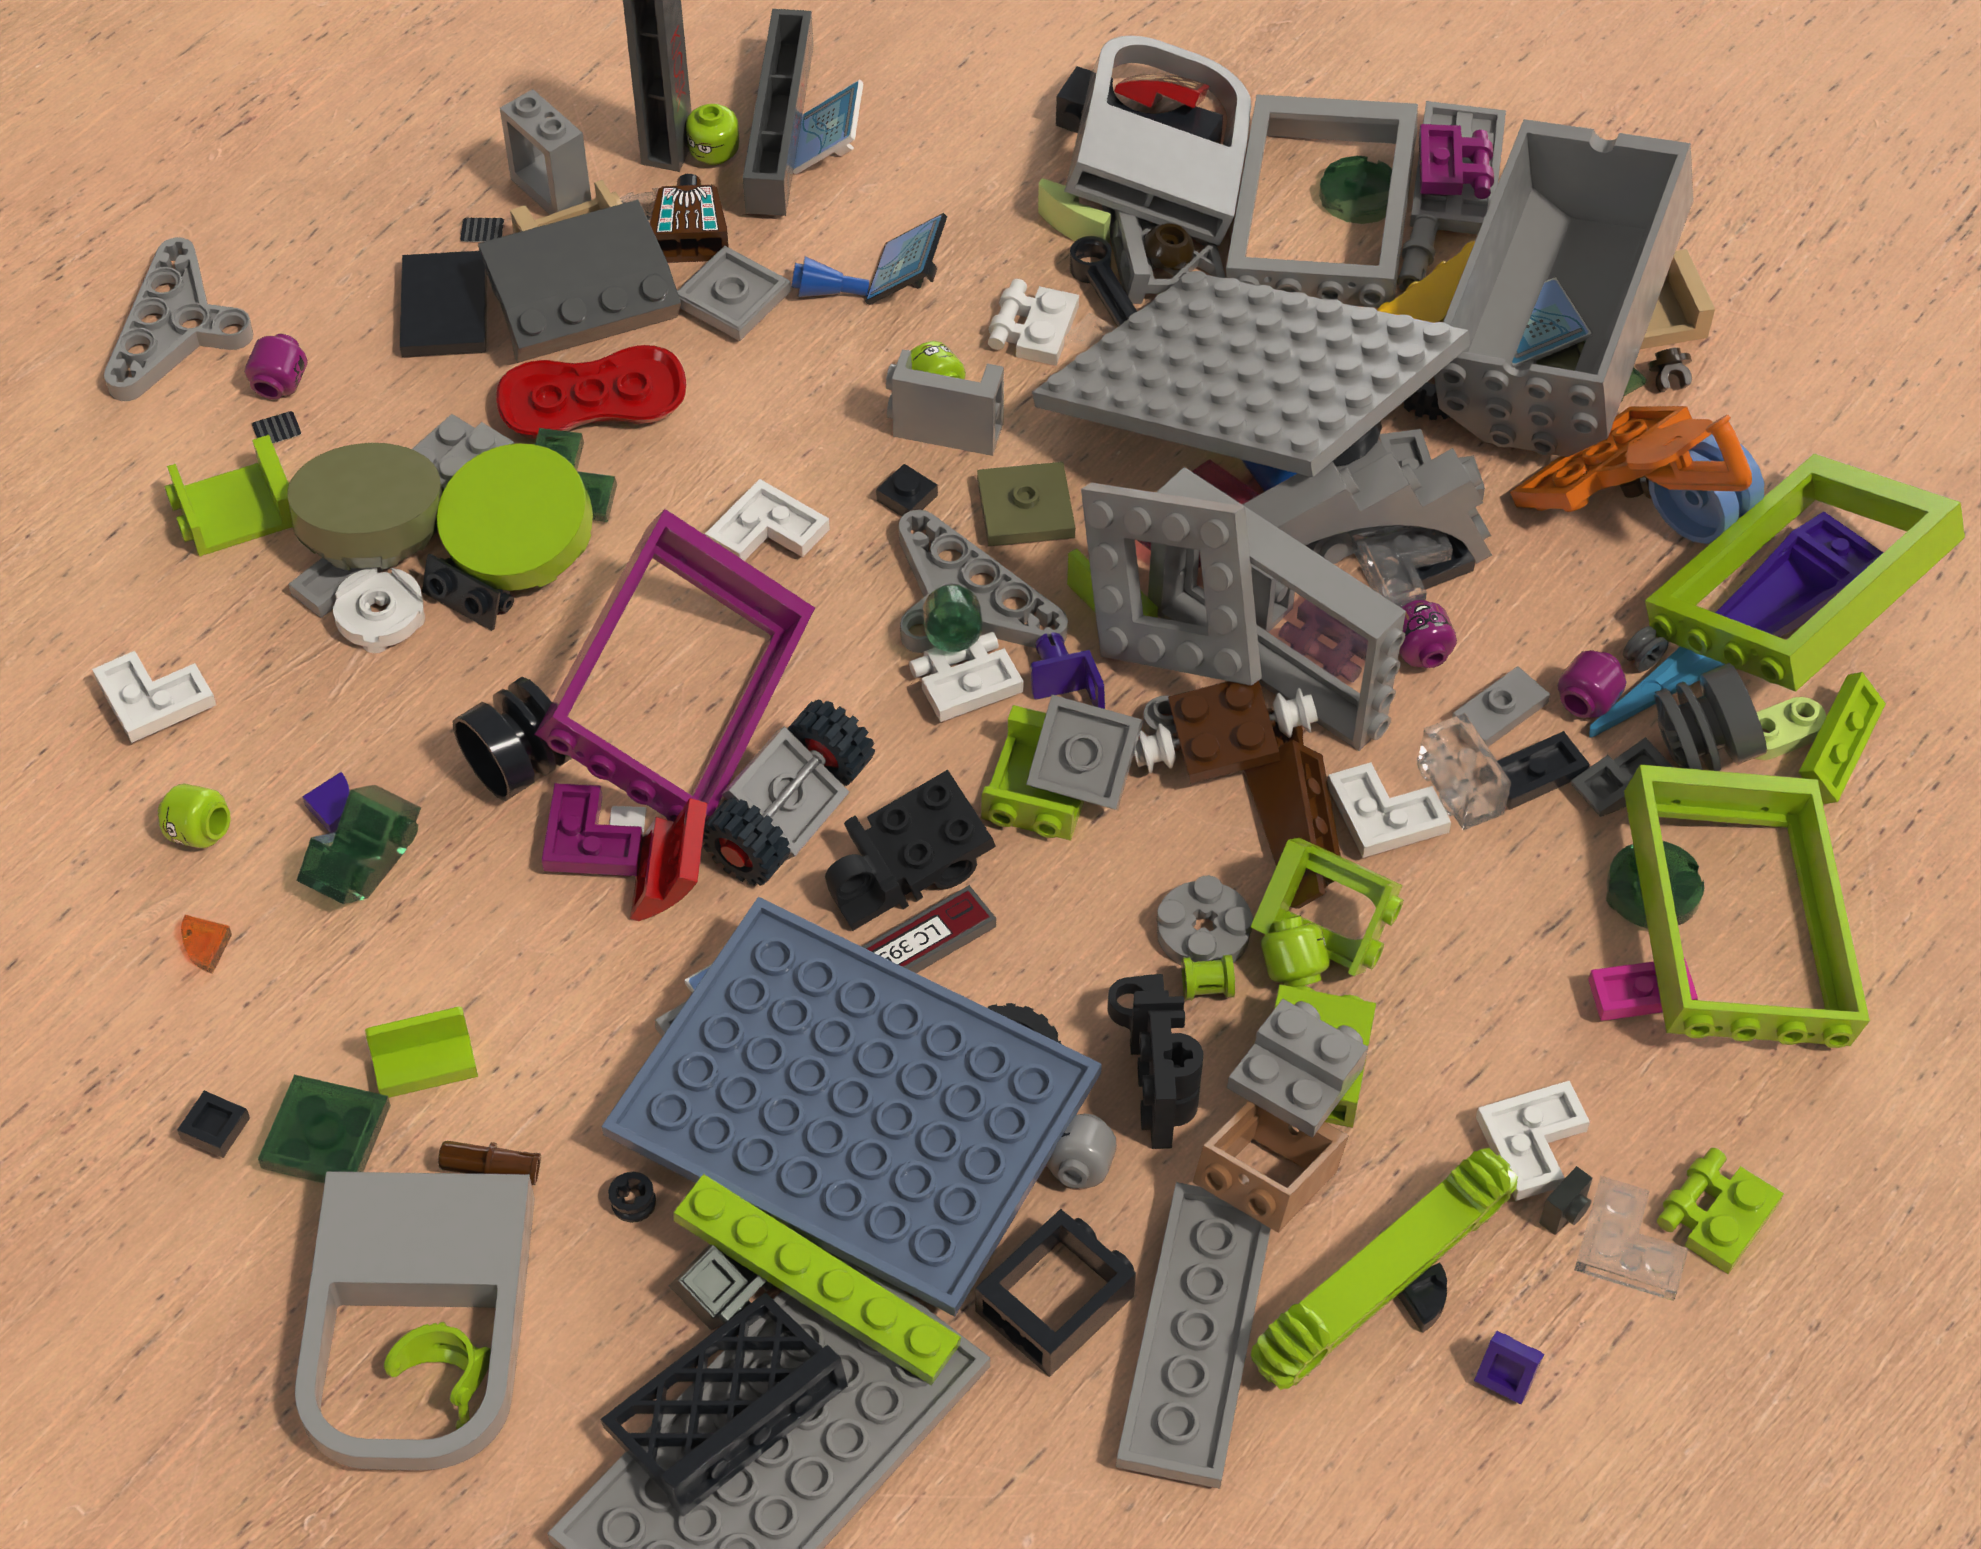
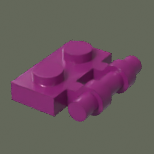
(1442, 163)

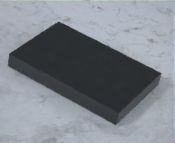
(443, 304)

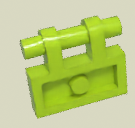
(1733, 1218)

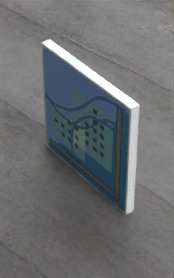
(829, 127)
(1552, 325)

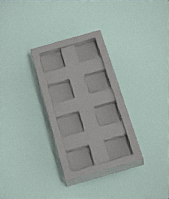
(1465, 211)

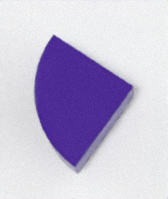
(328, 801)

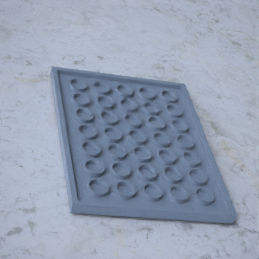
(855, 1103)

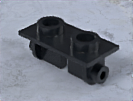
(463, 592)

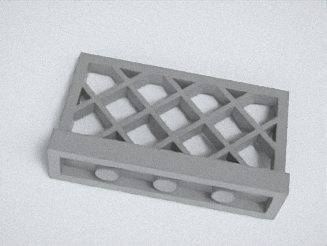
(1134, 266)

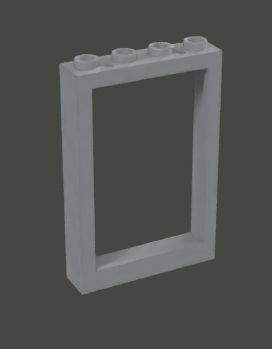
(1329, 121)
(1339, 708)

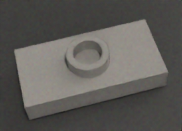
(1504, 705)

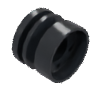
(503, 741)

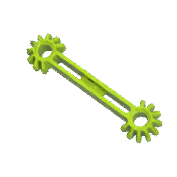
(1383, 1268)

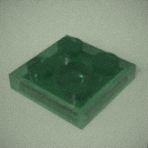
(323, 1129)

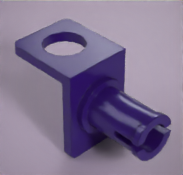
(1065, 672)

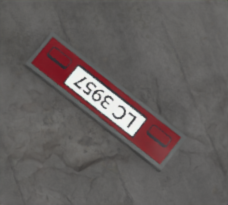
(935, 931)

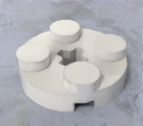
(384, 628)

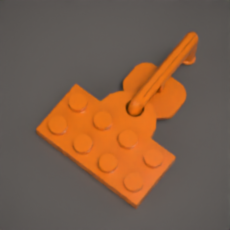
(1638, 446)

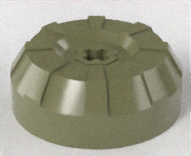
(365, 504)

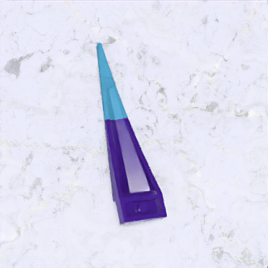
(1777, 598)

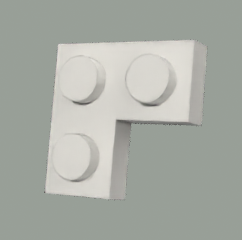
(771, 514)
(151, 706)
(1381, 821)
(1525, 1126)

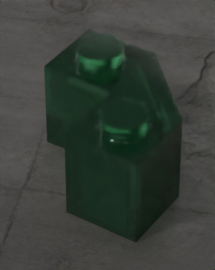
(364, 848)

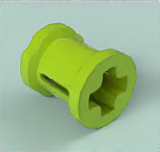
(1208, 977)

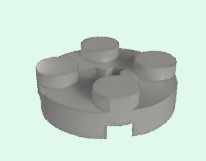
(1203, 900)

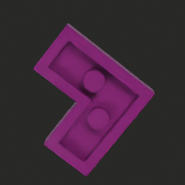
(582, 845)

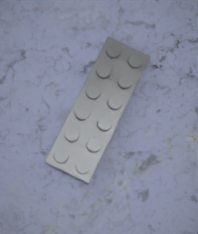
(1194, 1340)

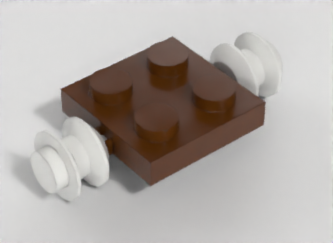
(1224, 729)

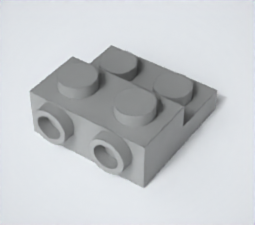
(457, 443)
(1299, 1066)

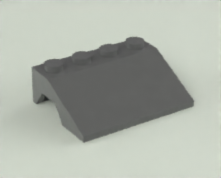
(580, 280)

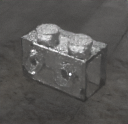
(1463, 771)

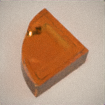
(204, 941)

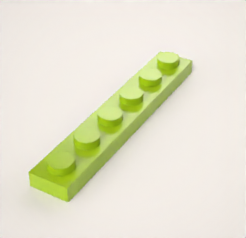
(817, 1279)

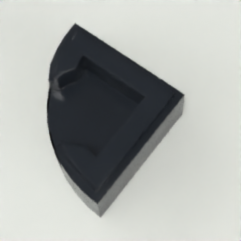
(1426, 1297)

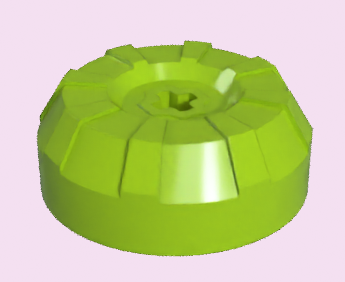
(515, 516)

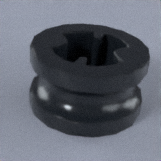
(643, 1204)

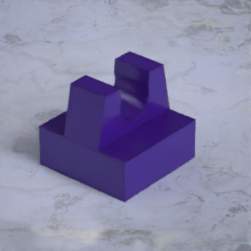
(1509, 1367)

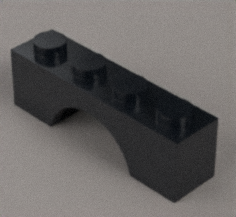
(1192, 120)

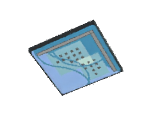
(907, 260)

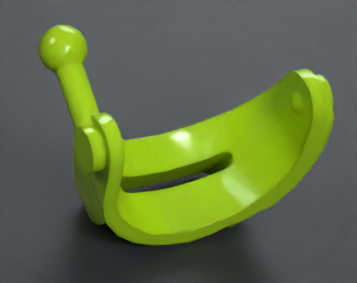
(445, 1345)

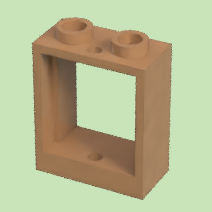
(1258, 1194)

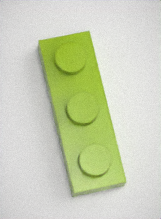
(1843, 736)

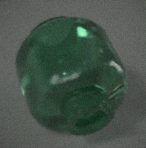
(952, 618)

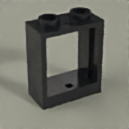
(1026, 1330)

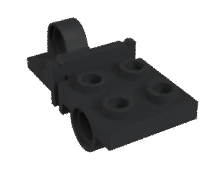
(911, 845)
(1168, 1061)

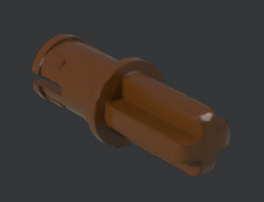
(488, 1160)

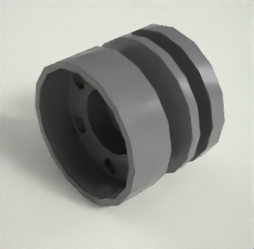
(1714, 721)

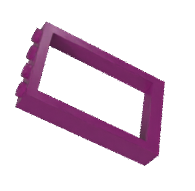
(733, 585)

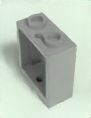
(545, 153)

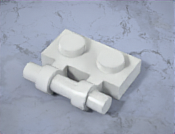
(1046, 324)
(970, 684)

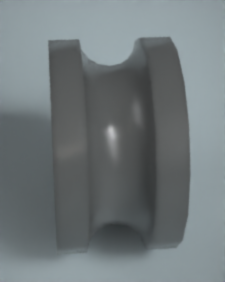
(1645, 648)

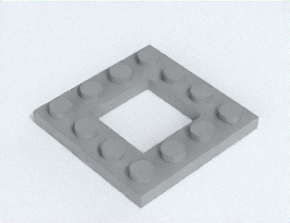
(1219, 531)

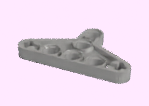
(166, 338)
(935, 572)

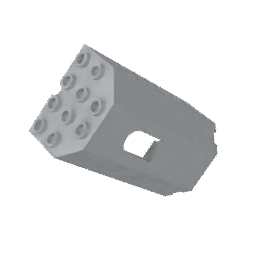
(1607, 229)

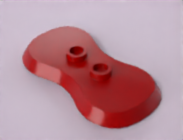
(626, 386)

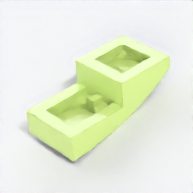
(1068, 215)

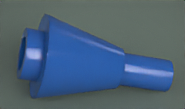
(818, 279)

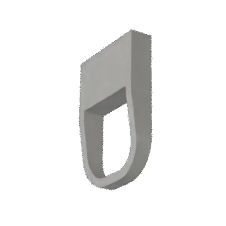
(1155, 167)
(417, 1246)

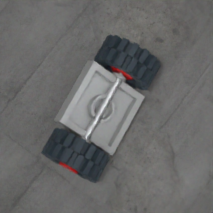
(787, 792)

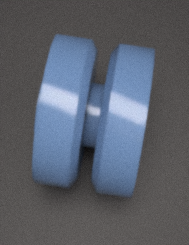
(1707, 514)

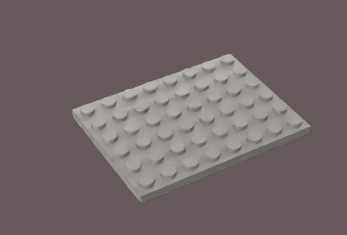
(1252, 371)

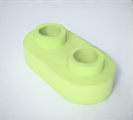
(1788, 728)

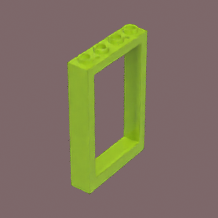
(1932, 529)
(1752, 801)

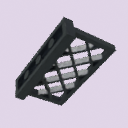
(758, 1421)

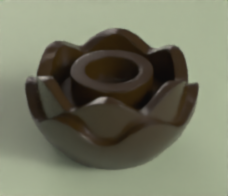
(1169, 246)

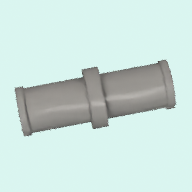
(1419, 250)

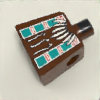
(689, 221)

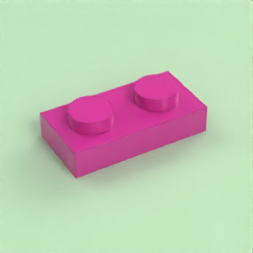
(1629, 990)

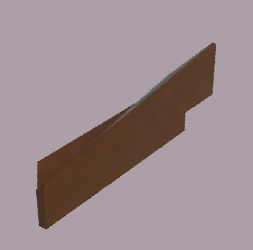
(1295, 804)

